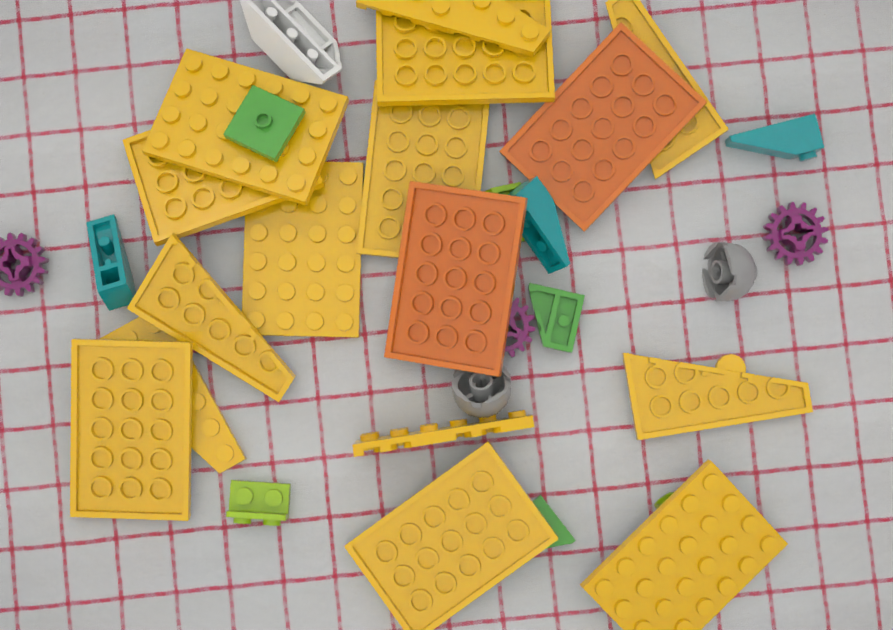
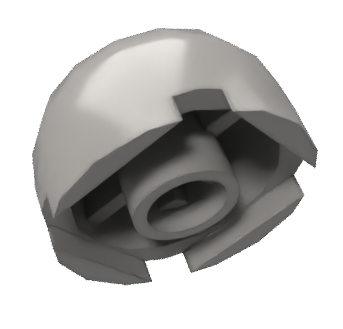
(729, 271)
(480, 393)

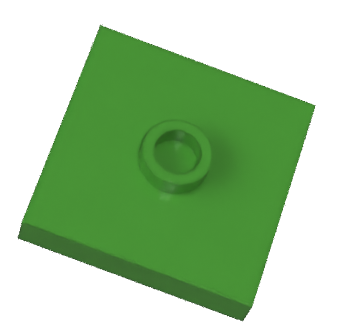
(264, 123)

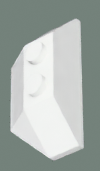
(293, 39)

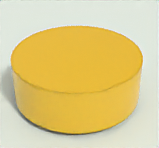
(731, 362)

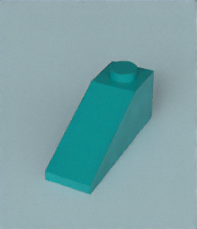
(783, 140)
(542, 225)
(110, 263)

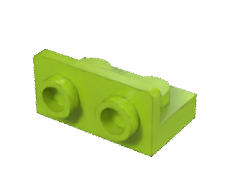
(259, 501)

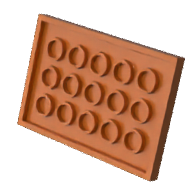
(603, 126)
(455, 278)

